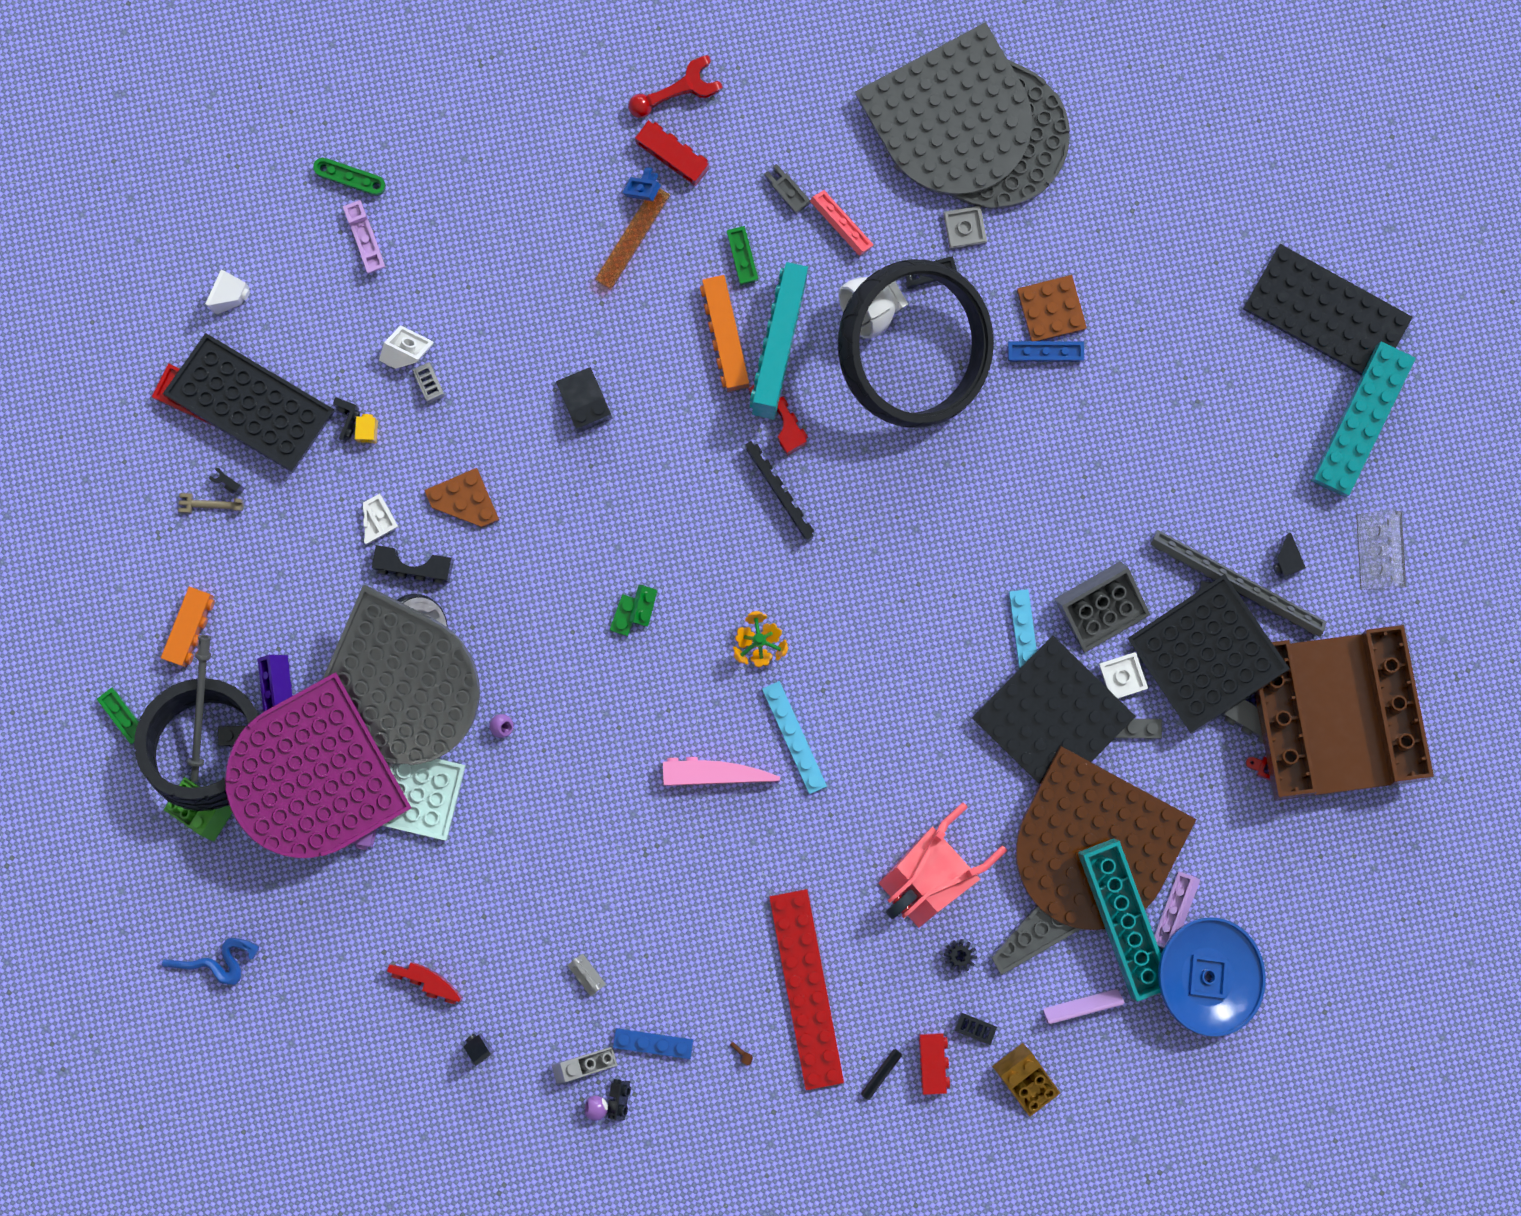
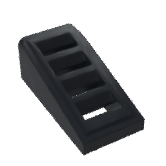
(958, 1028)

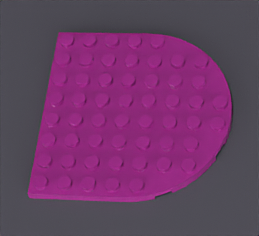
(310, 775)

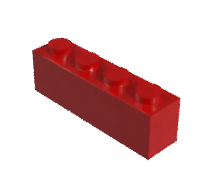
(672, 153)

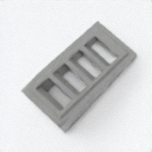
(433, 396)

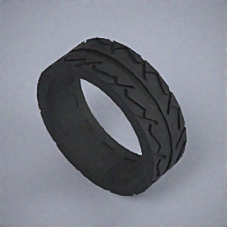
(153, 722)

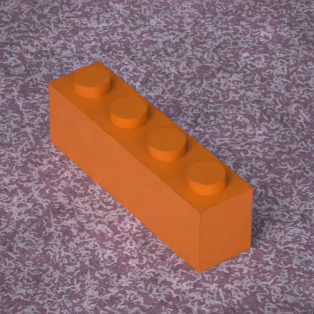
(187, 627)

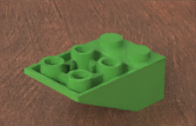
(205, 823)

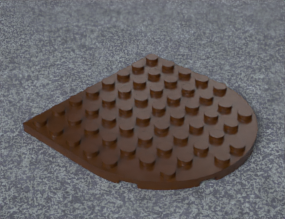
(1082, 808)

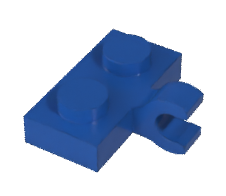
(643, 188)

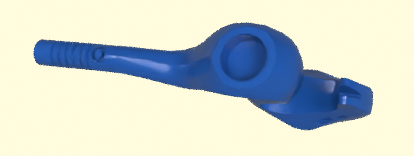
(234, 974)

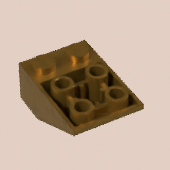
(1026, 1079)

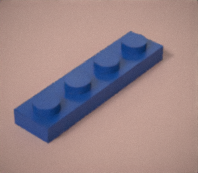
(1046, 351)
(653, 1043)

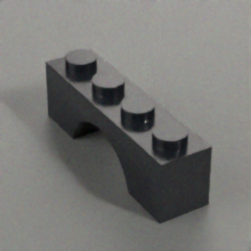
(436, 568)

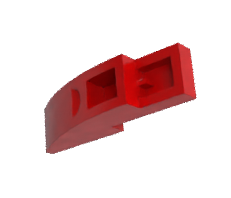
(434, 983)

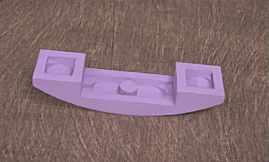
(364, 236)

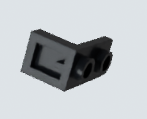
(346, 407)

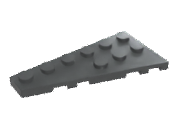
(1030, 938)

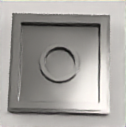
(965, 227)

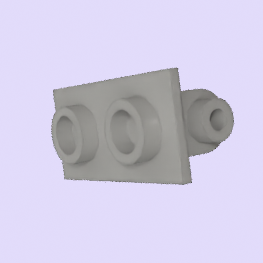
(586, 974)

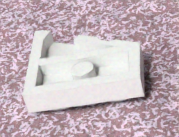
(377, 519)

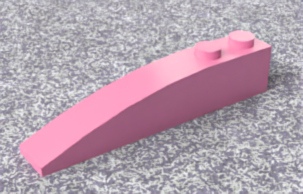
(711, 772)

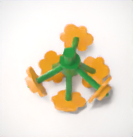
(766, 637)

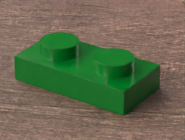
(643, 605)
(621, 619)

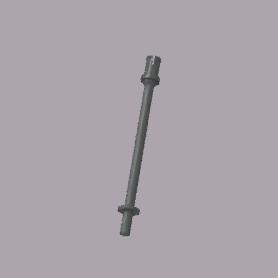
(202, 655)

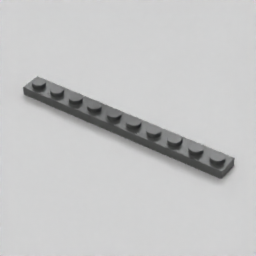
(1241, 584)

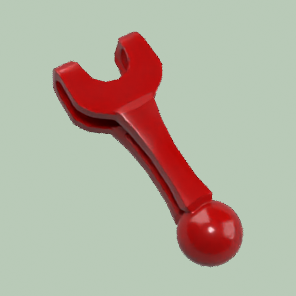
(641, 104)

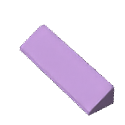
(1176, 907)
(1083, 1006)

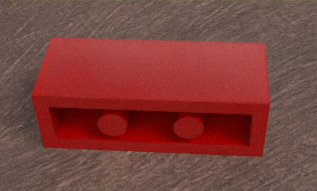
(933, 1063)

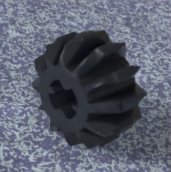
(967, 957)

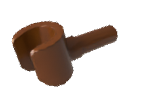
(746, 1057)

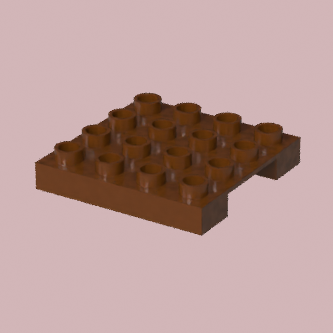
(1344, 716)

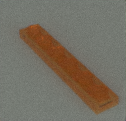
(631, 240)

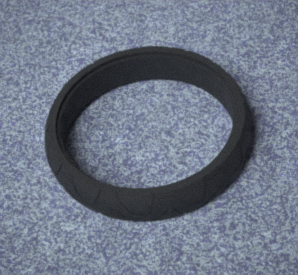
(981, 348)

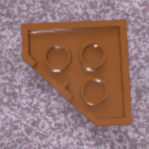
(464, 499)

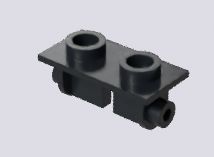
(618, 1109)

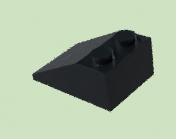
(584, 400)

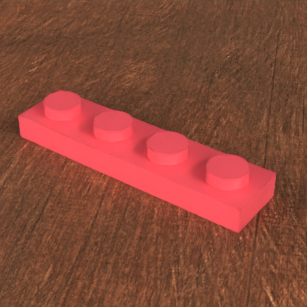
(841, 223)

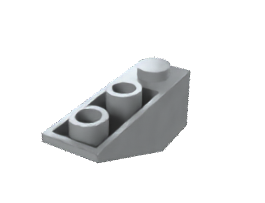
(584, 1065)

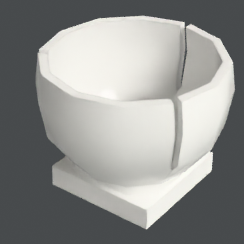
(881, 309)

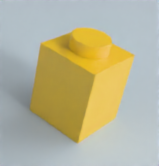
(366, 429)

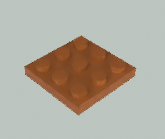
(1051, 308)

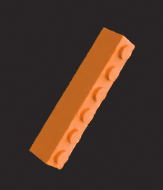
(725, 333)

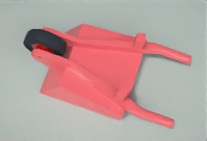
(931, 875)

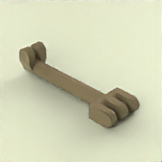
(237, 505)

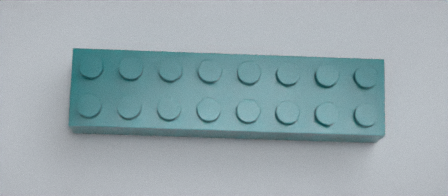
(778, 340)
(1363, 419)
(1123, 917)

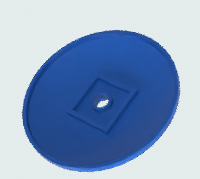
(1235, 971)

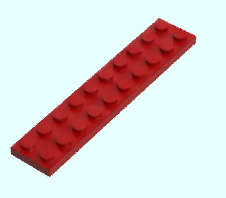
(806, 989)

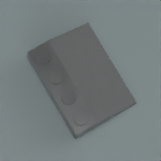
(1102, 606)

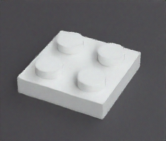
(1123, 675)

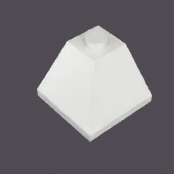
(227, 293)
(404, 348)

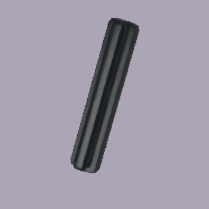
(881, 1074)

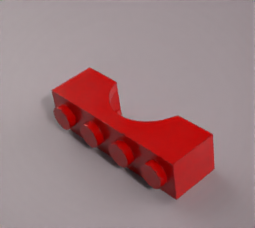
(791, 437)

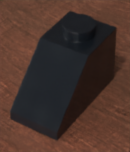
(1288, 558)
(478, 1048)

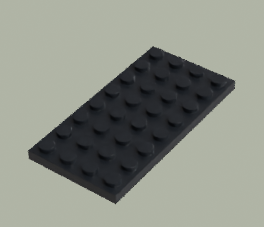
(1324, 310)
(248, 402)

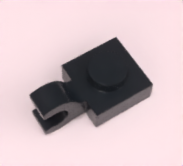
(231, 485)

